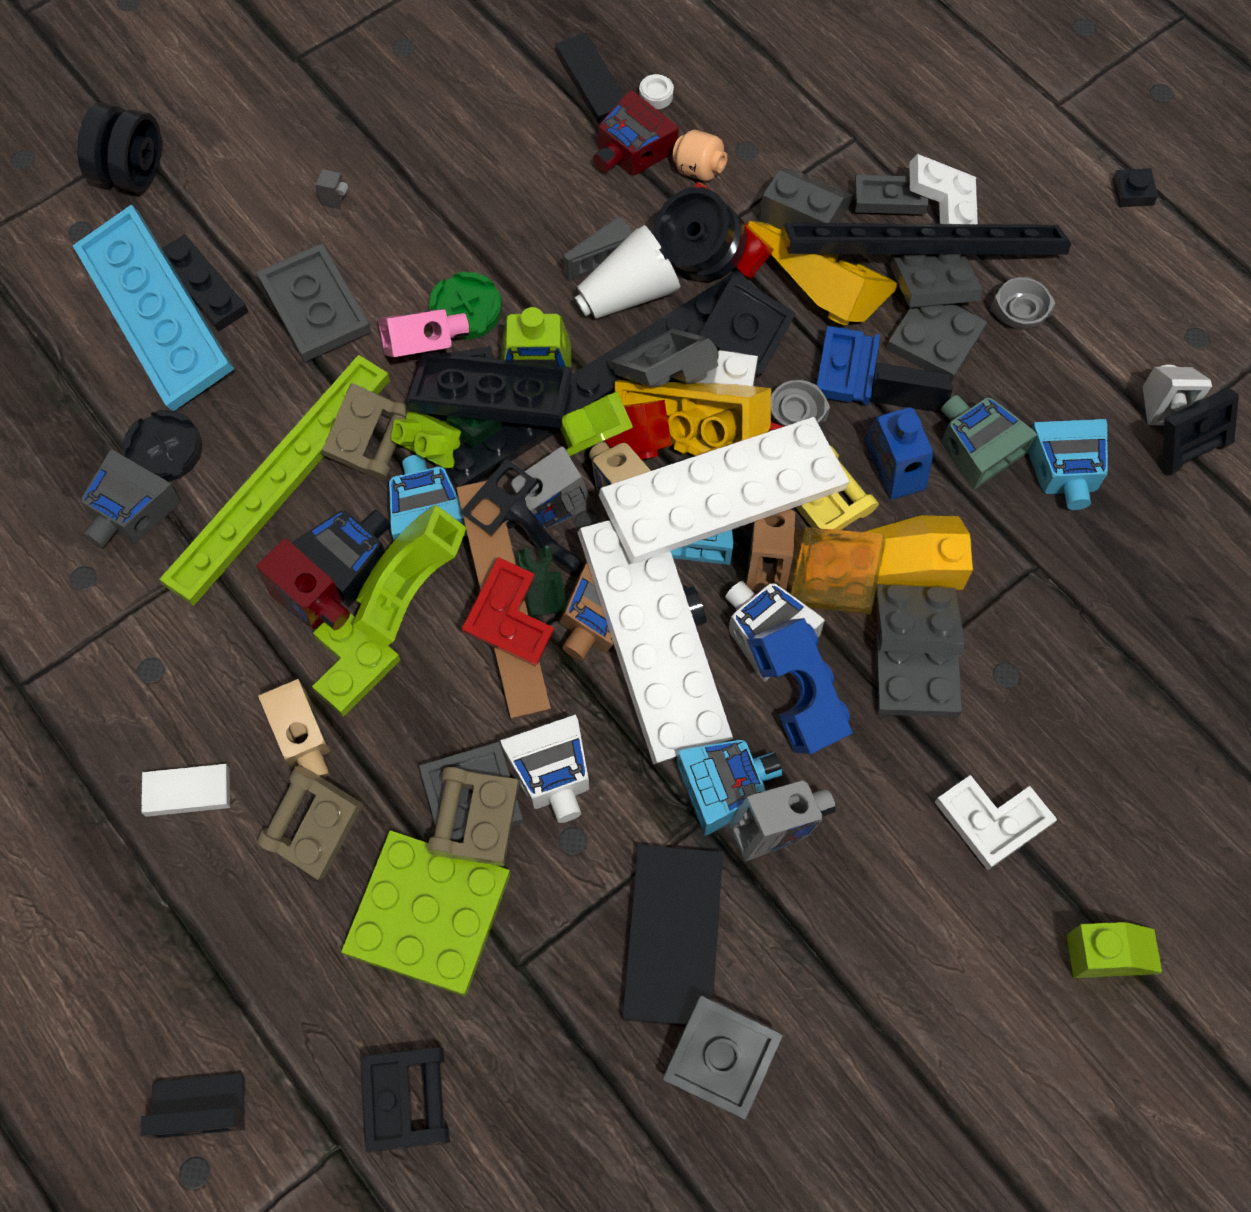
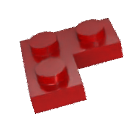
(497, 616)

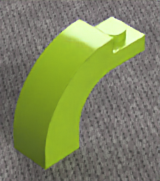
(402, 570)

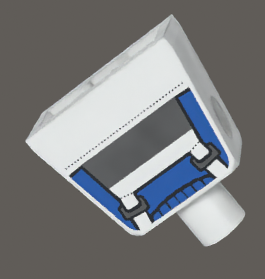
(763, 612)
(550, 766)

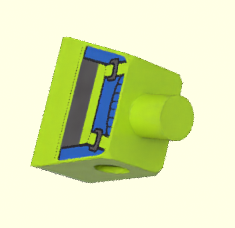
(536, 339)

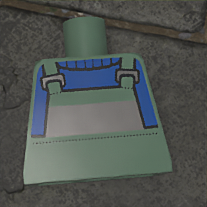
(984, 438)

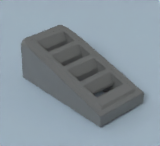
(595, 249)

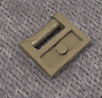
(354, 428)
(488, 817)
(321, 829)

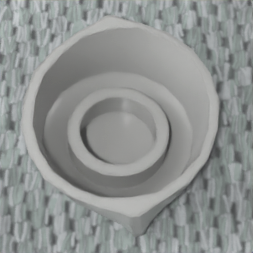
(1022, 303)
(798, 401)

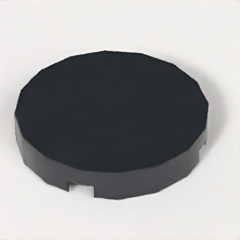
(164, 444)

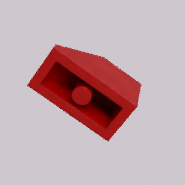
(649, 429)

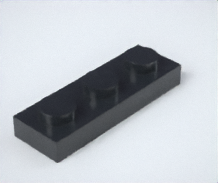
(204, 284)

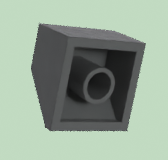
(802, 199)

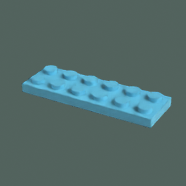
(153, 308)

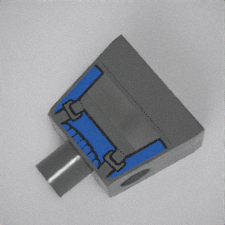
(125, 500)

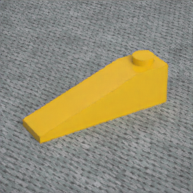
(705, 414)
(926, 552)

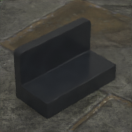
(910, 387)
(196, 1107)

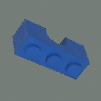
(818, 714)

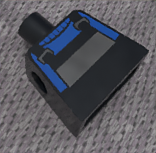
(345, 550)

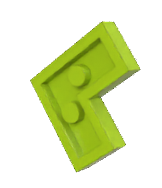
(359, 665)

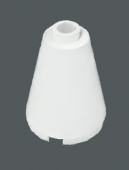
(628, 277)

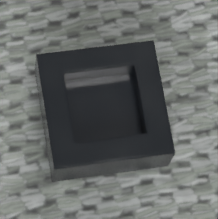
(1135, 187)

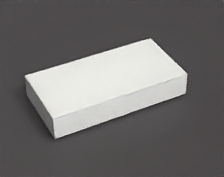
(185, 790)

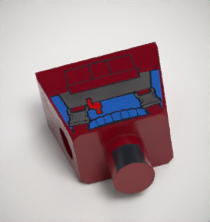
(634, 136)
(302, 587)

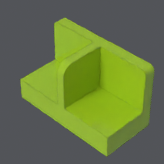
(594, 423)

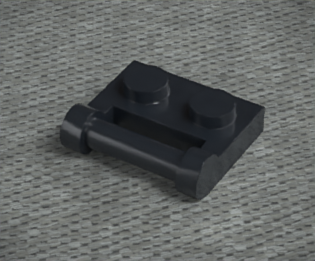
(1199, 430)
(389, 1104)

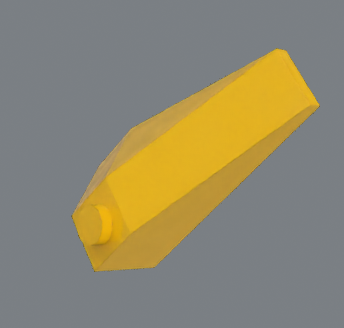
(840, 287)

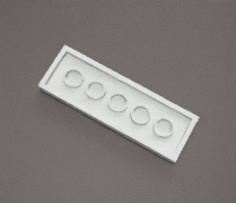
(722, 489)
(656, 646)

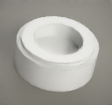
(656, 90)

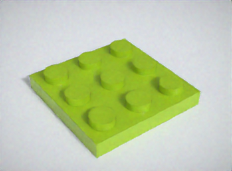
(426, 914)

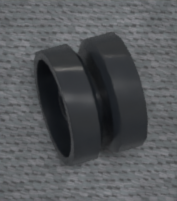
(119, 147)
(700, 234)

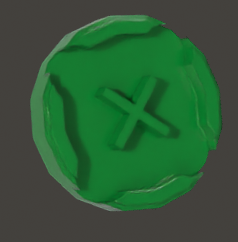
(470, 295)

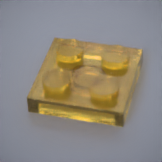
(838, 569)

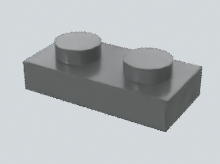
(887, 195)

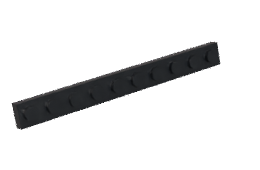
(586, 387)

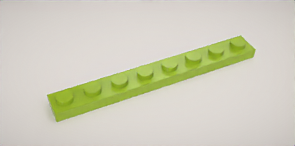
(265, 489)

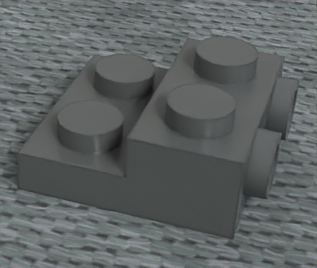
(668, 356)

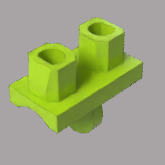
(427, 437)

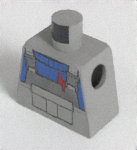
(558, 491)
(779, 818)

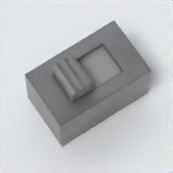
(331, 188)

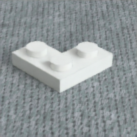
(948, 186)
(994, 831)

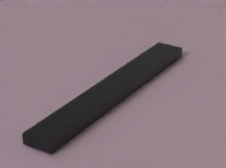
(924, 238)

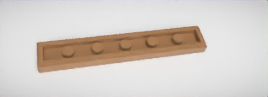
(521, 681)

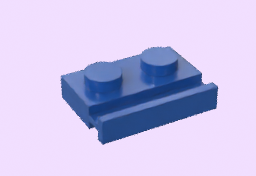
(848, 365)

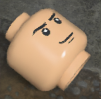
(699, 155)

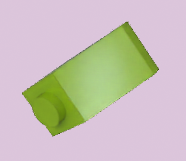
(1113, 950)

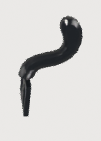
(516, 510)

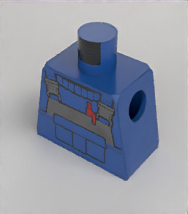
(897, 445)

